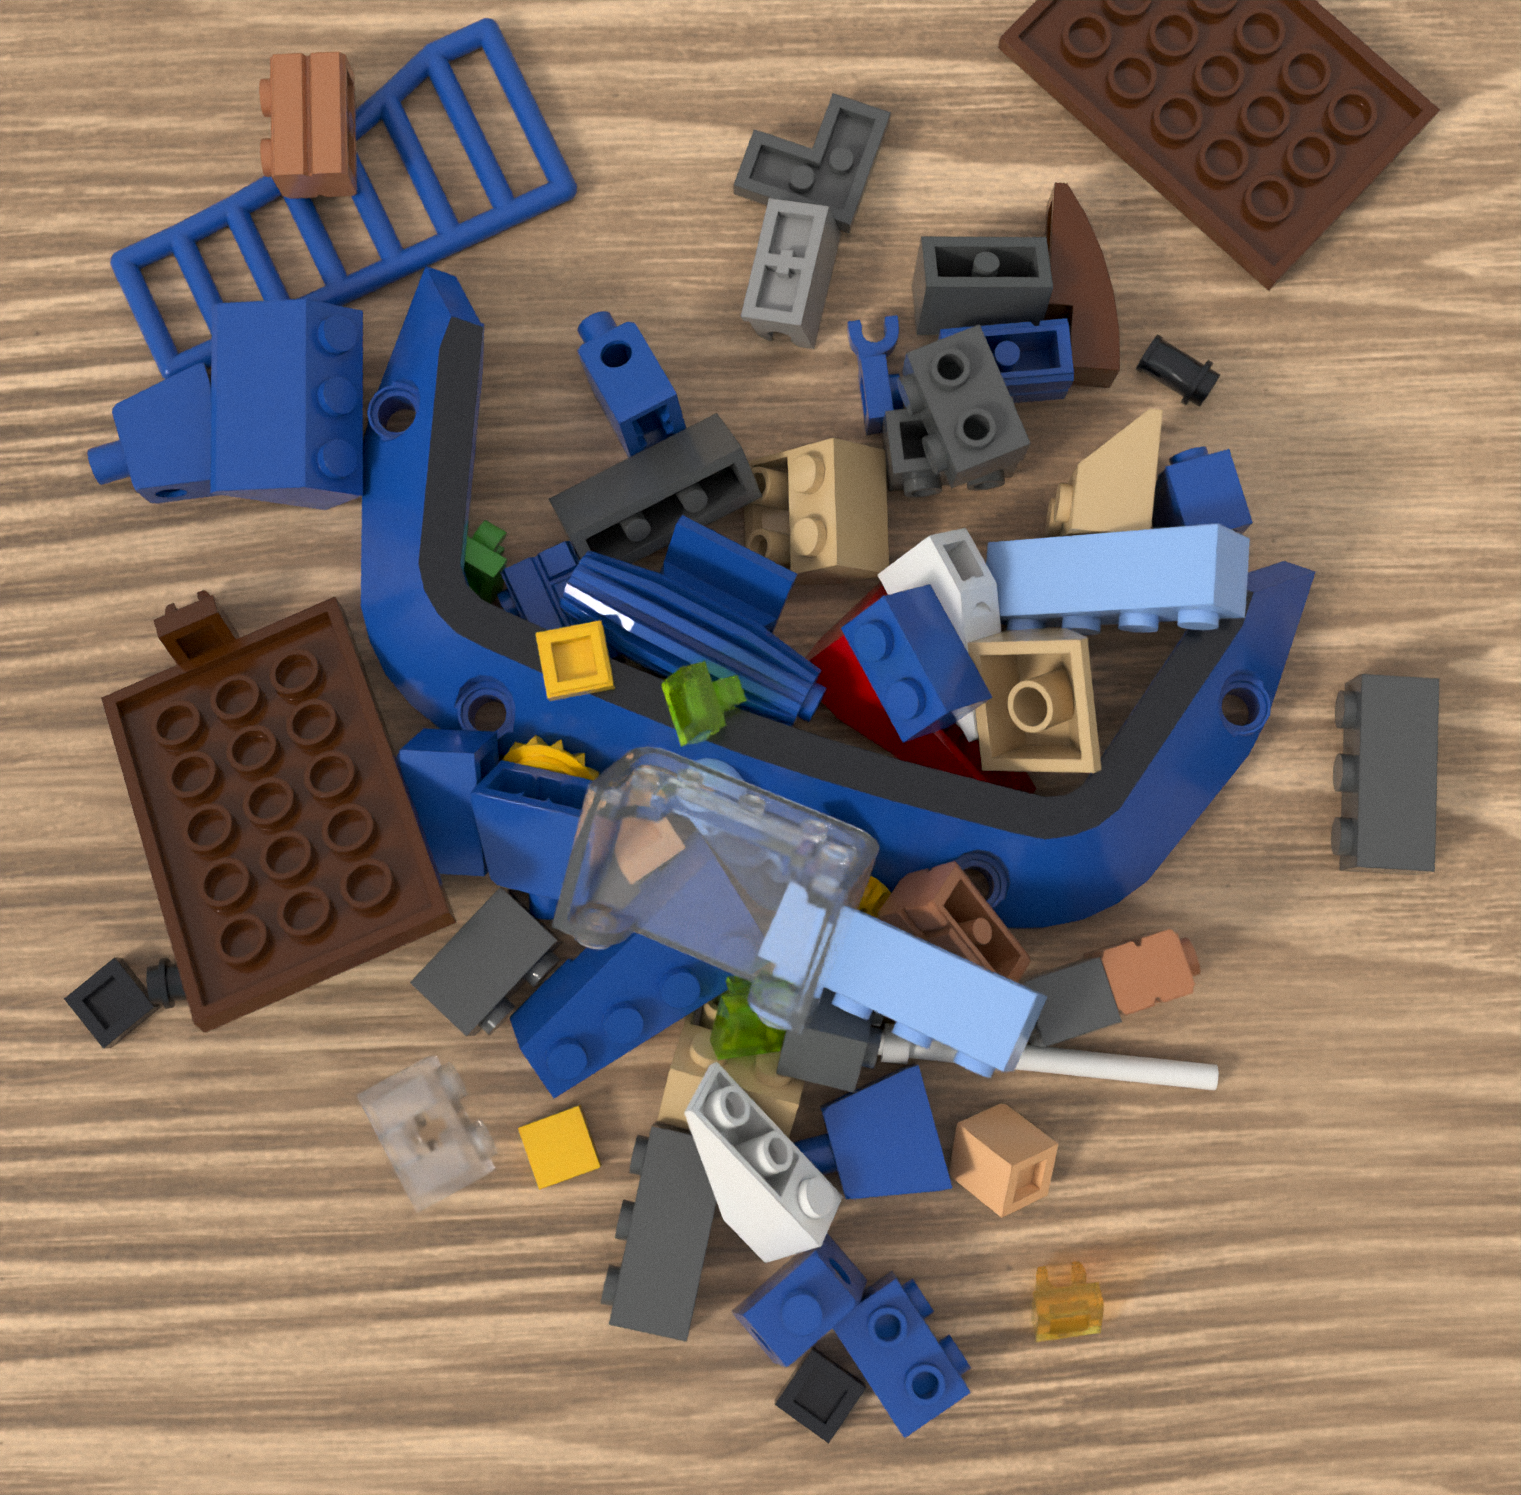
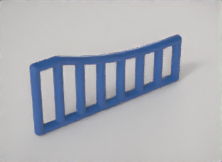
(395, 261)

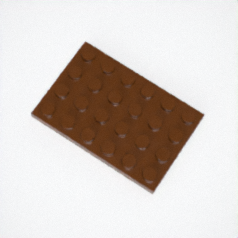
(1231, 109)
(274, 815)

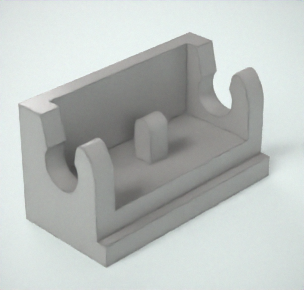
(792, 271)

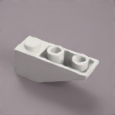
(960, 582)
(757, 1172)

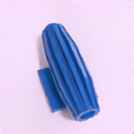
(706, 606)

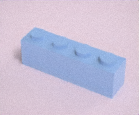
(1122, 579)
(934, 995)

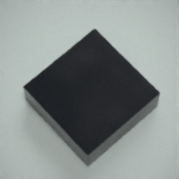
(112, 1002)
(820, 1394)

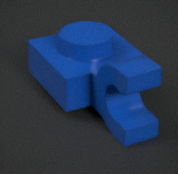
(877, 387)

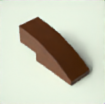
(1082, 290)

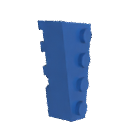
(608, 1006)

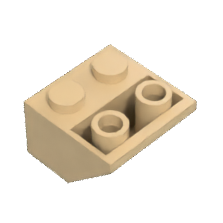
(821, 512)
(755, 1074)

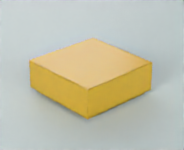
(575, 660)
(559, 1147)

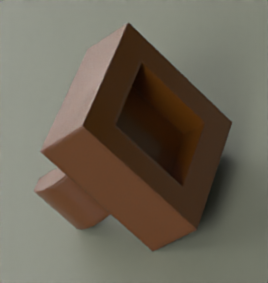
(194, 628)

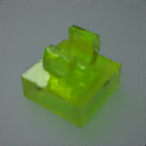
(699, 703)
(737, 1027)

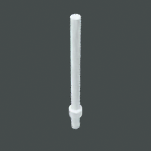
(1069, 1062)

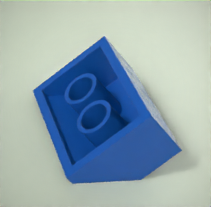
(287, 402)

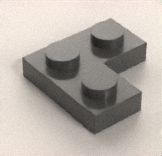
(826, 175)

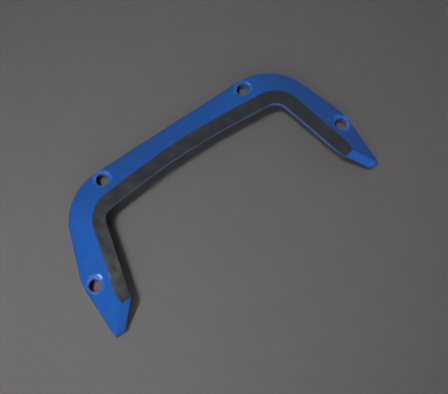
(1040, 854)

